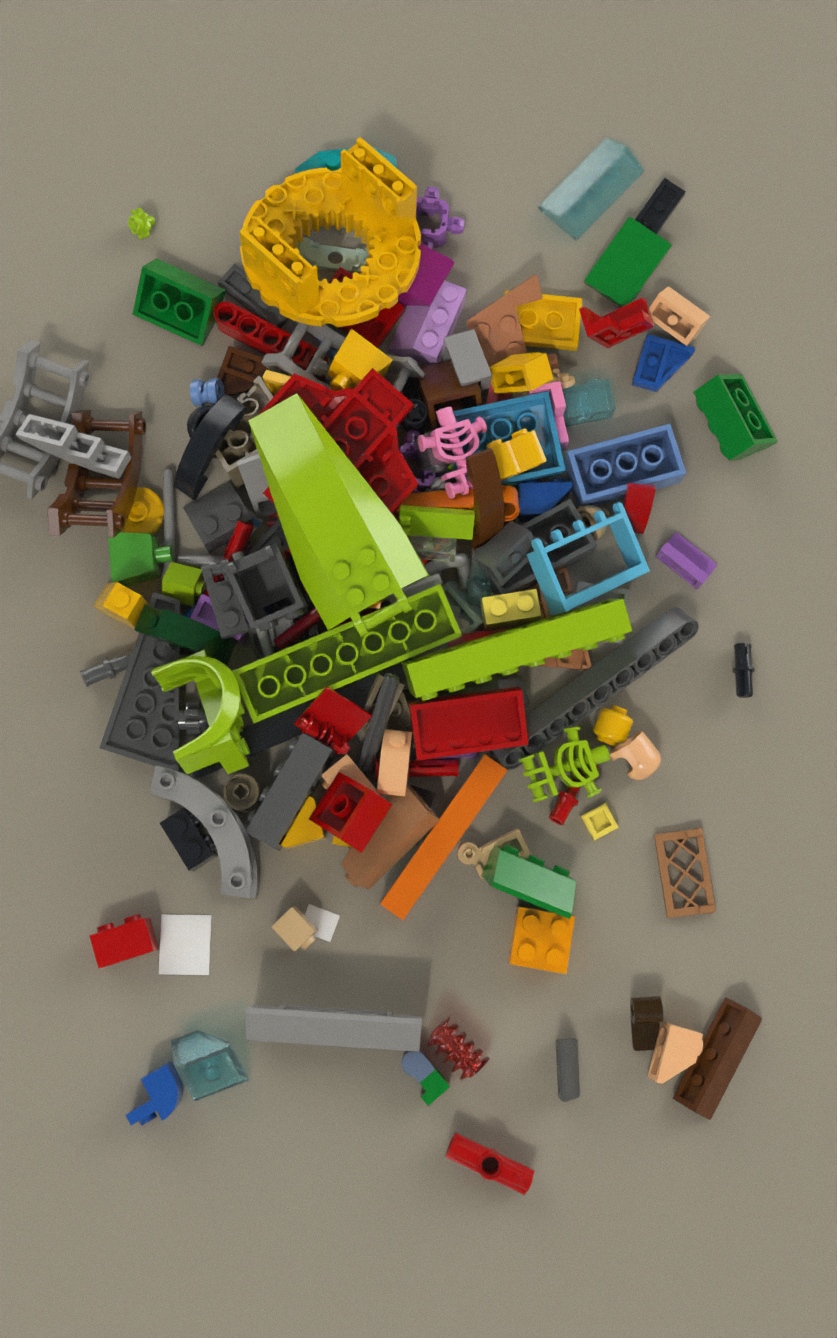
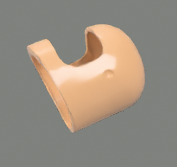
(640, 754)

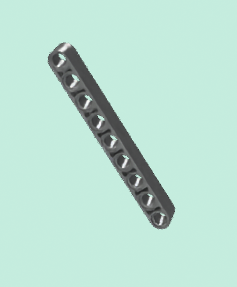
(601, 683)

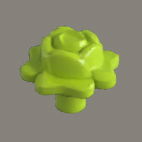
(140, 223)

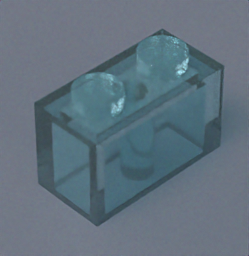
(588, 402)

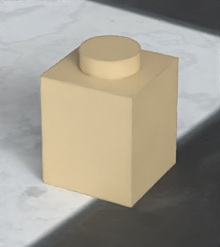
(295, 929)

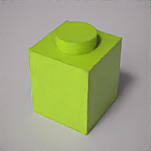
(183, 583)

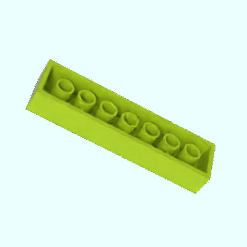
(516, 647)
(345, 656)

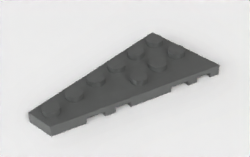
(143, 716)

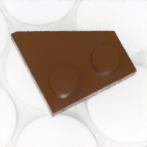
(240, 370)

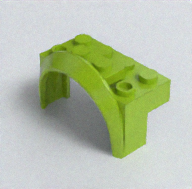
(222, 708)

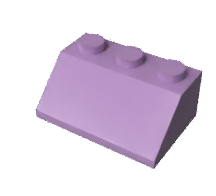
(424, 327)

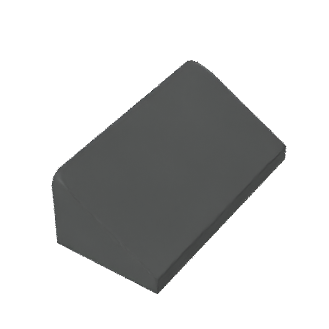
(567, 1069)

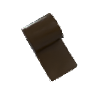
(645, 1021)

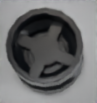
(418, 413)

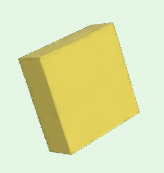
(599, 821)

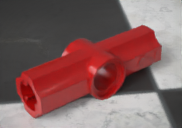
(507, 1172)

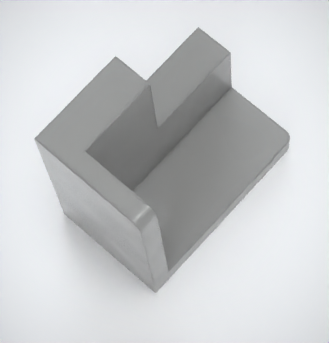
(467, 359)

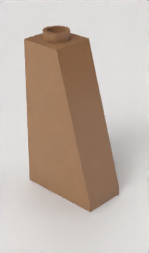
(397, 833)

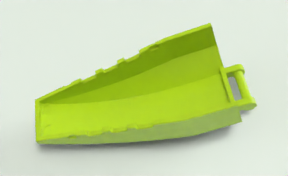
(334, 522)

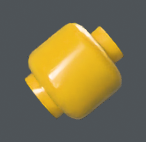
(613, 725)

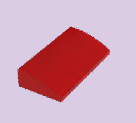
(468, 723)

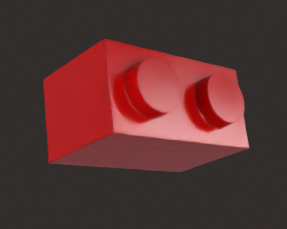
(123, 942)

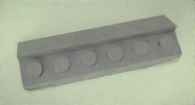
(333, 1027)

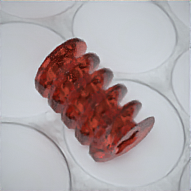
(456, 1050)

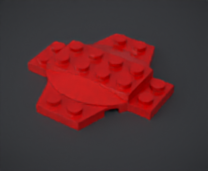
(363, 427)

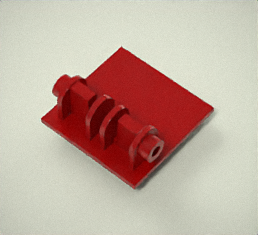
(333, 720)

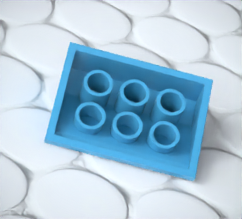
(510, 416)

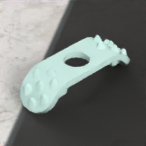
(318, 255)

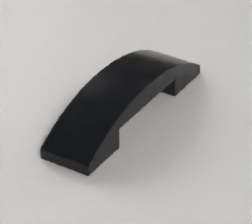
(204, 444)

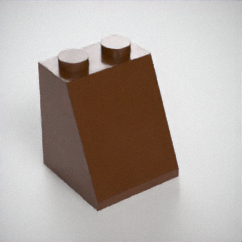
(442, 389)

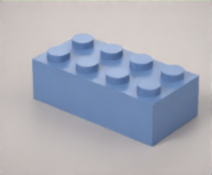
(604, 468)

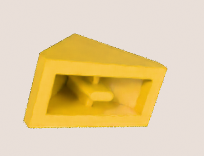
(304, 830)

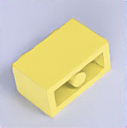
(510, 609)

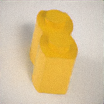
(517, 454)

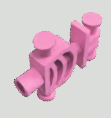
(449, 426)

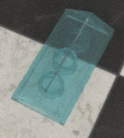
(592, 188)

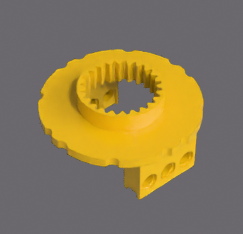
(364, 198)

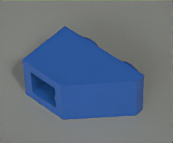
(539, 498)

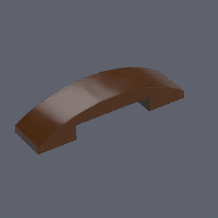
(487, 495)

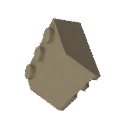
(240, 443)

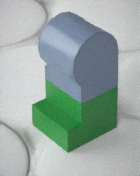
(426, 1073)

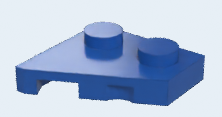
(659, 362)

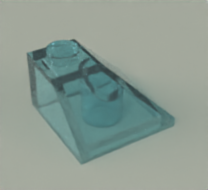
(206, 1064)

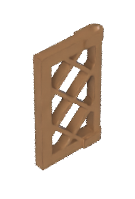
(668, 889)

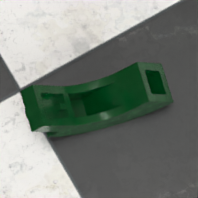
(184, 633)

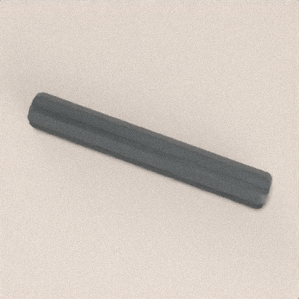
(378, 722)

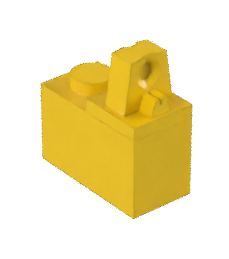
(521, 373)

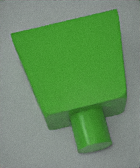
(136, 558)

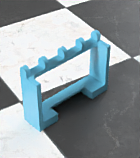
(628, 547)

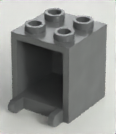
(262, 581)

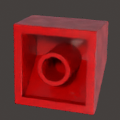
(350, 811)

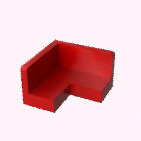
(619, 324)

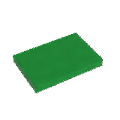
(627, 263)

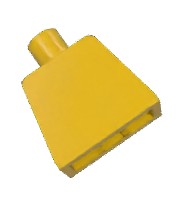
(354, 361)

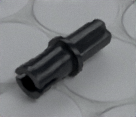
(743, 670)

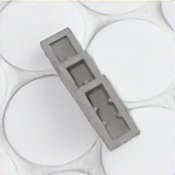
(75, 447)

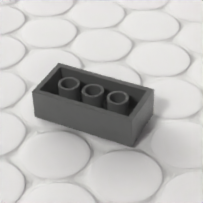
(558, 518)
(293, 785)

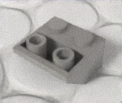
(256, 484)

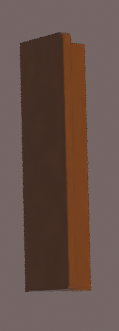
(721, 1055)

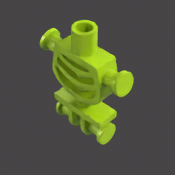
(585, 760)

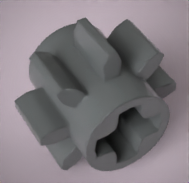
(192, 719)

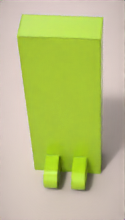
(437, 522)

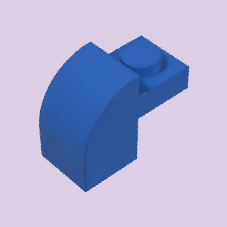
(165, 1093)

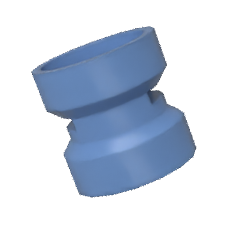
(206, 392)

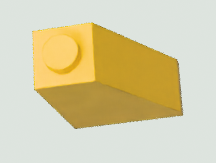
(121, 603)

